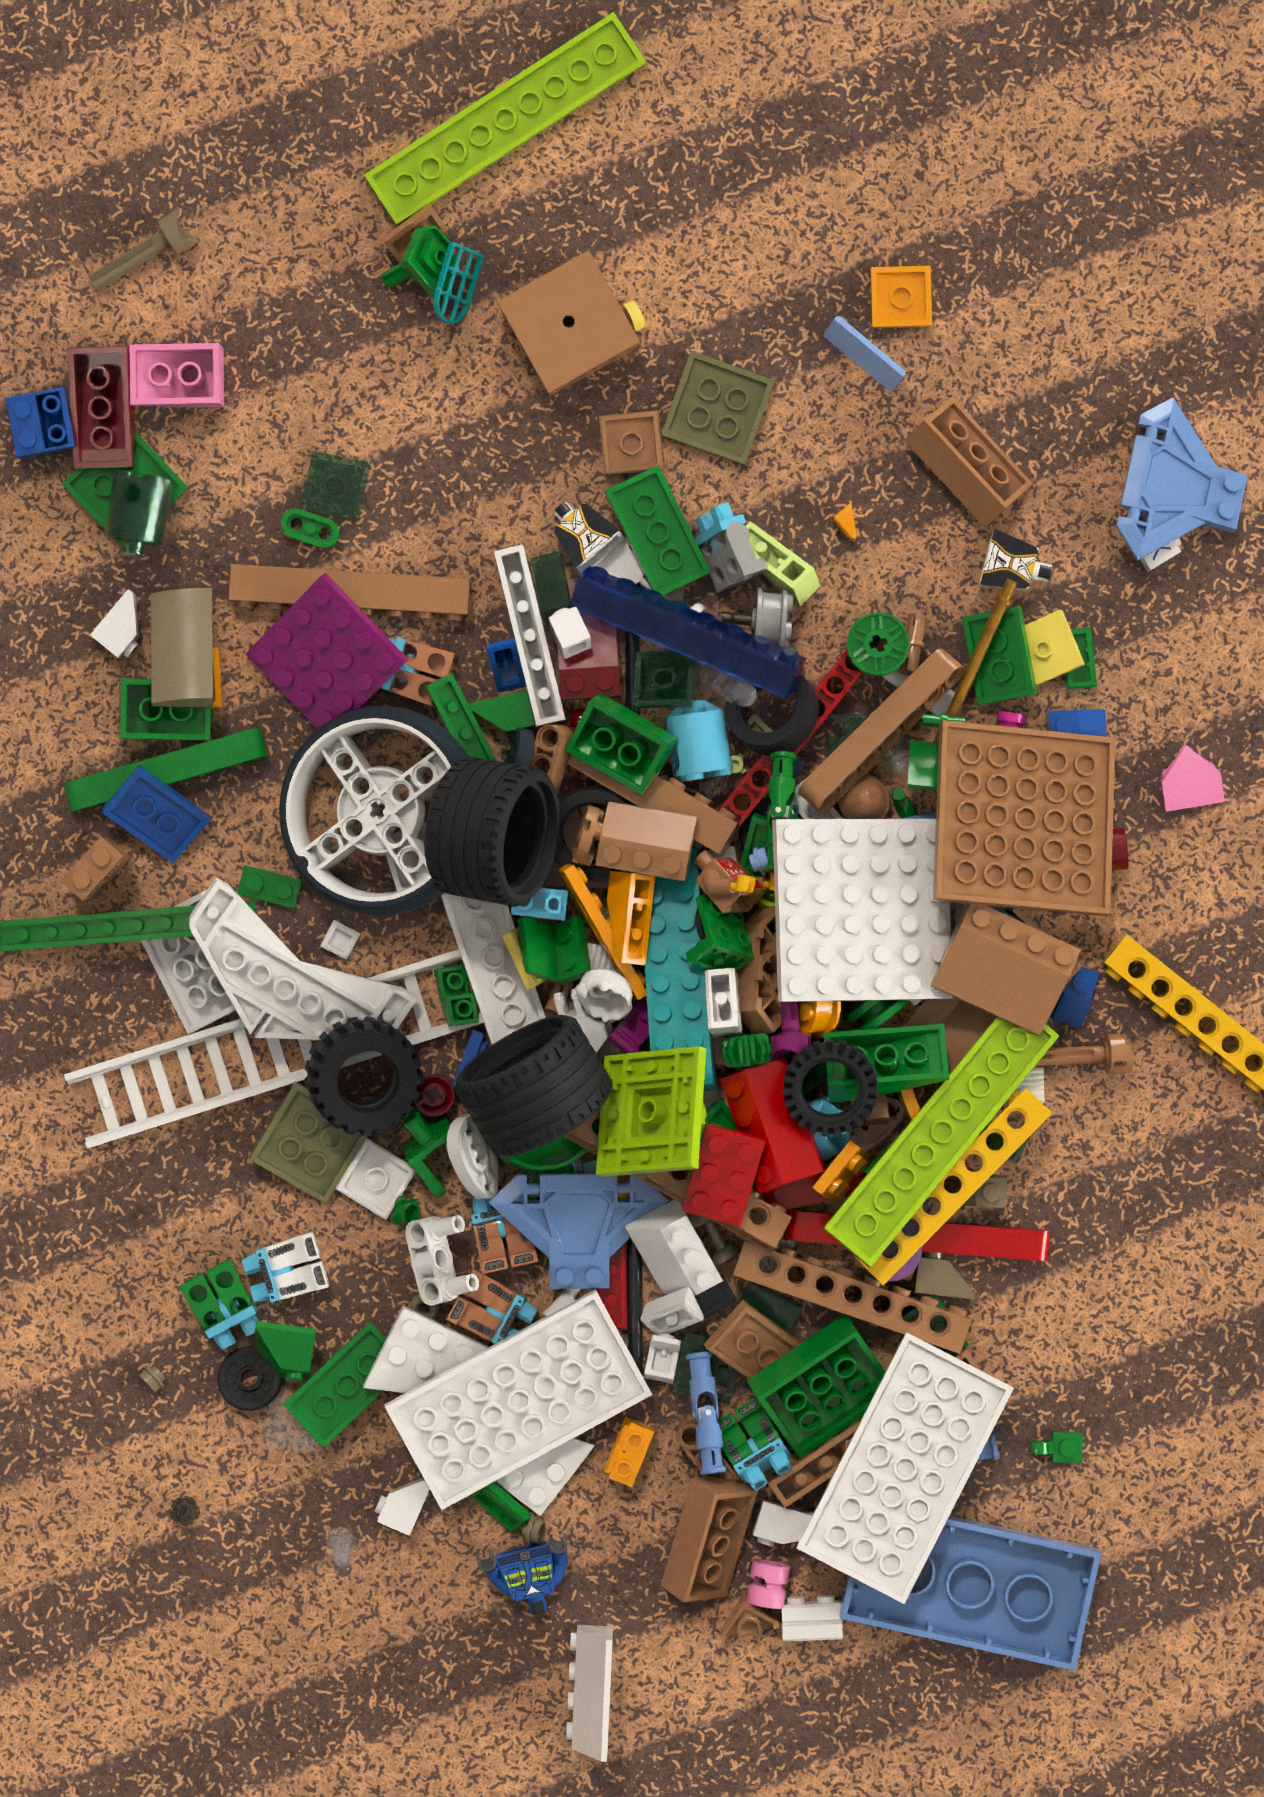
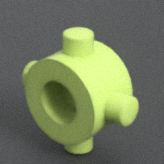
(737, 764)

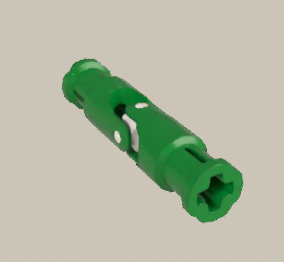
(781, 794)

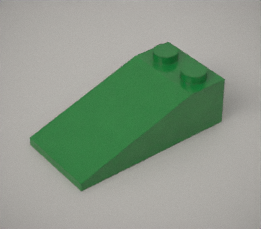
(900, 1058)

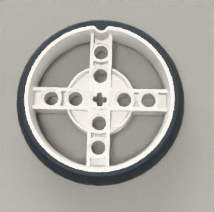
(315, 858)

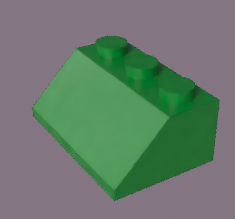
(621, 743)

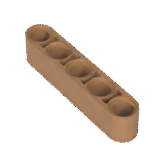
(555, 754)

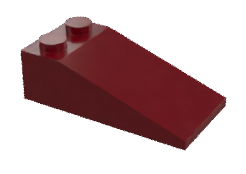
(101, 406)
(594, 669)

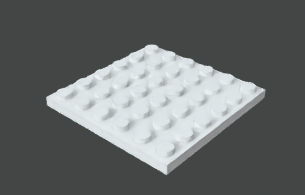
(857, 910)

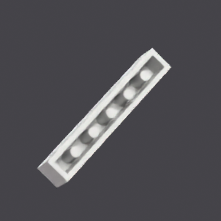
(530, 636)

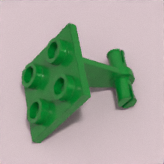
(924, 756)

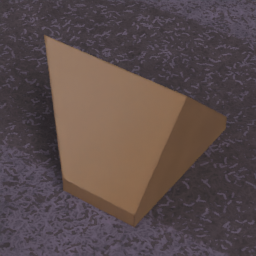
(746, 1620)

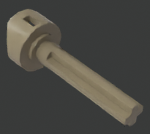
(171, 235)

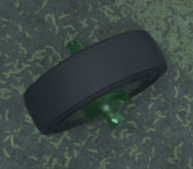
(519, 747)

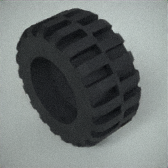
(385, 1107)

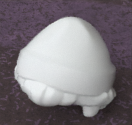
(605, 994)

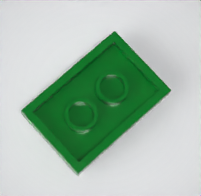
(1007, 664)

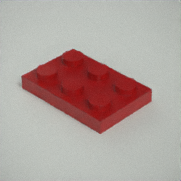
(724, 1175)

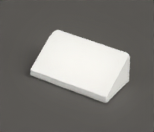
(672, 1312)

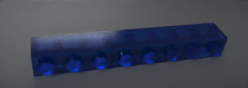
(688, 631)

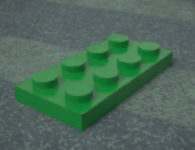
(657, 531)
(336, 1390)

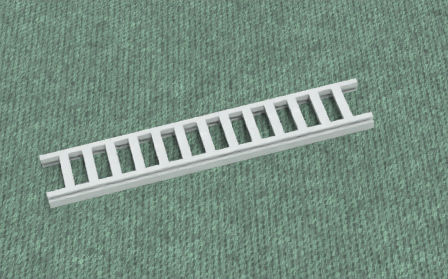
(256, 1086)

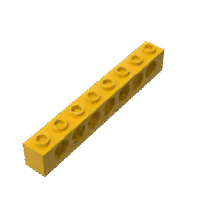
(1117, 965)
(1034, 1115)

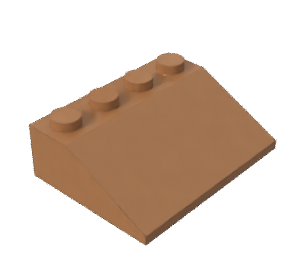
(1005, 967)

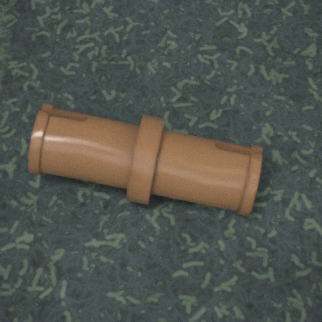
(916, 631)

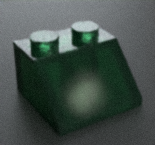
(665, 680)

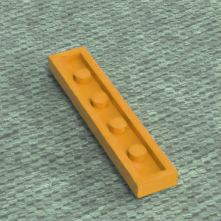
(590, 907)

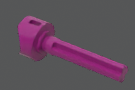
(790, 1039)

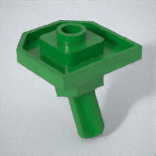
(422, 261)

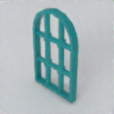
(464, 275)

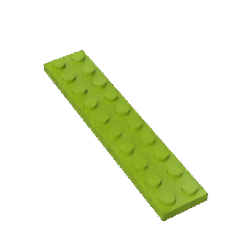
(505, 119)
(937, 1138)

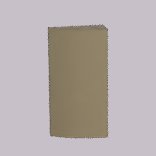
(181, 648)

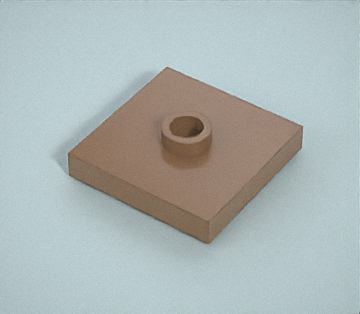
(630, 442)

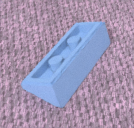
(864, 353)

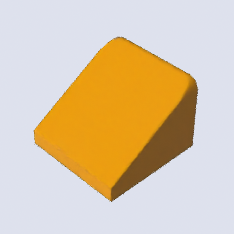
(845, 522)

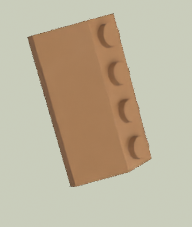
(968, 461)
(708, 1539)

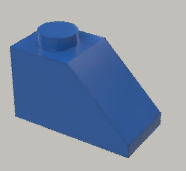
(1077, 721)

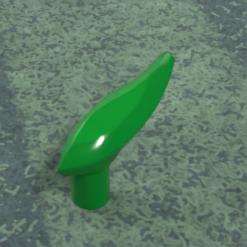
(902, 803)

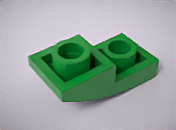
(455, 996)

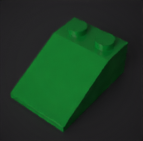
(149, 722)

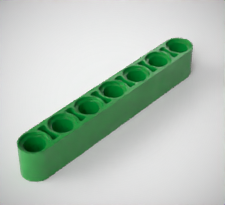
(170, 767)

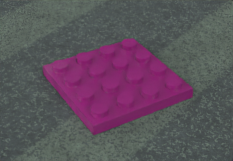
(326, 654)

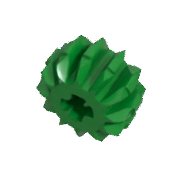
(746, 1050)

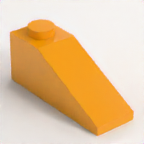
(630, 914)

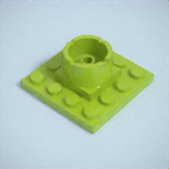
(652, 1112)

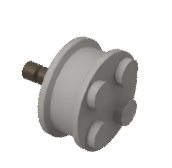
(768, 617)

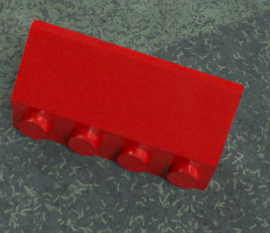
(760, 1110)

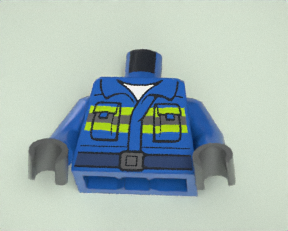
(528, 1571)

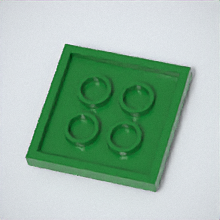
(94, 485)

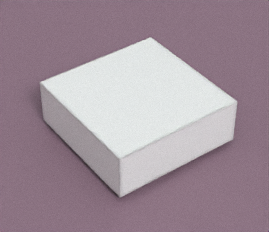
(340, 939)

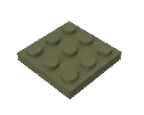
(717, 408)
(305, 1146)

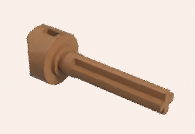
(1110, 1053)

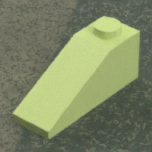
(784, 567)

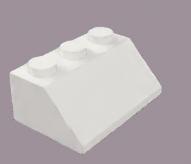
(673, 1250)

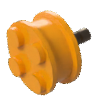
(820, 1016)

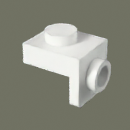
(662, 1358)

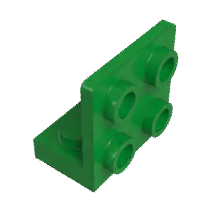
(725, 941)
(554, 951)

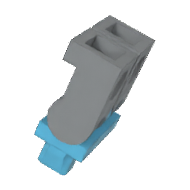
(727, 548)

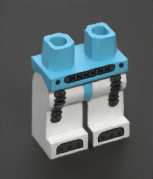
(278, 1269)

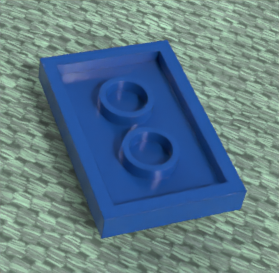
(155, 814)

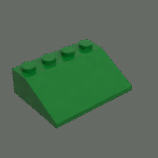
(819, 1385)

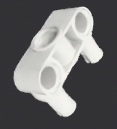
(434, 1261)

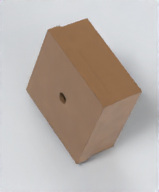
(569, 323)

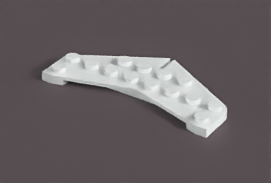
(267, 977)

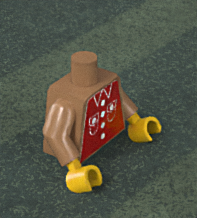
(730, 884)

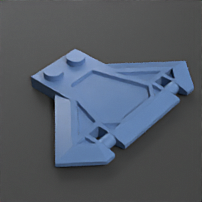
(1174, 484)
(576, 1221)

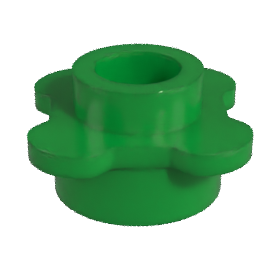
(405, 1211)

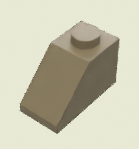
(990, 1194)
(939, 1277)

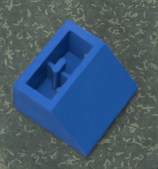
(40, 423)

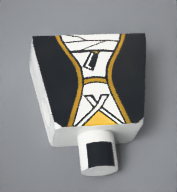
(585, 535)
(1012, 560)

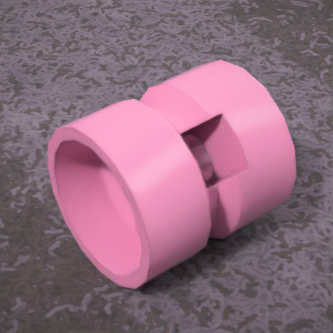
(768, 1583)

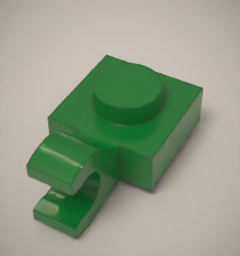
(1063, 1447)

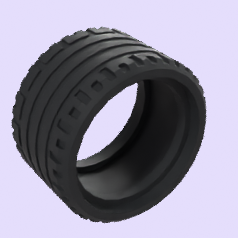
(492, 831)
(533, 1086)

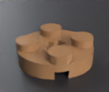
(587, 835)

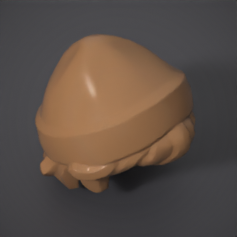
(866, 800)

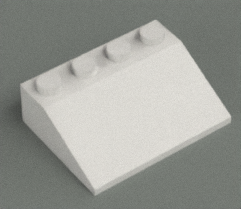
(189, 978)
(591, 1690)

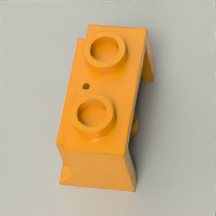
(629, 1451)

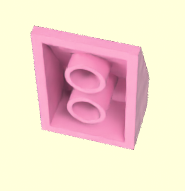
(177, 375)

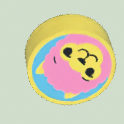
(634, 315)

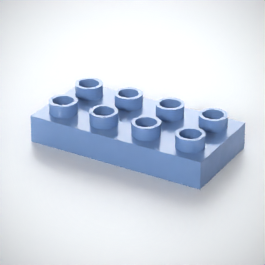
(991, 1594)

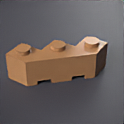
(759, 977)

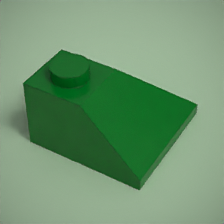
(286, 1349)

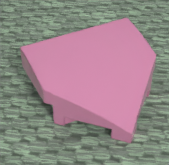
(1190, 782)

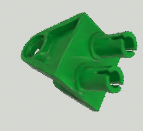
(423, 1141)

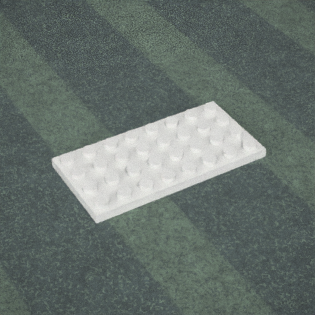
(518, 1399)
(905, 1468)

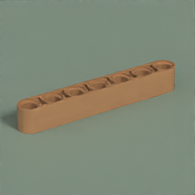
(881, 730)

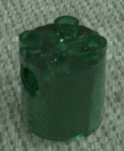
(138, 511)

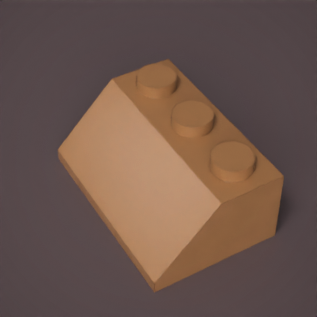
(646, 841)

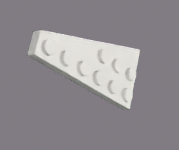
(418, 1352)
(545, 1476)

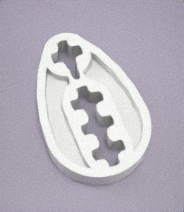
(472, 1158)

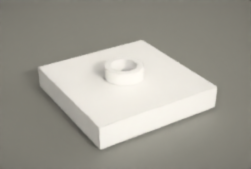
(376, 1178)

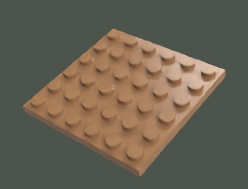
(1024, 818)

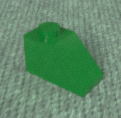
(506, 711)

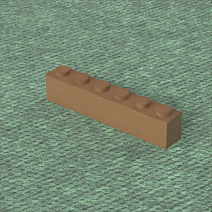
(712, 828)

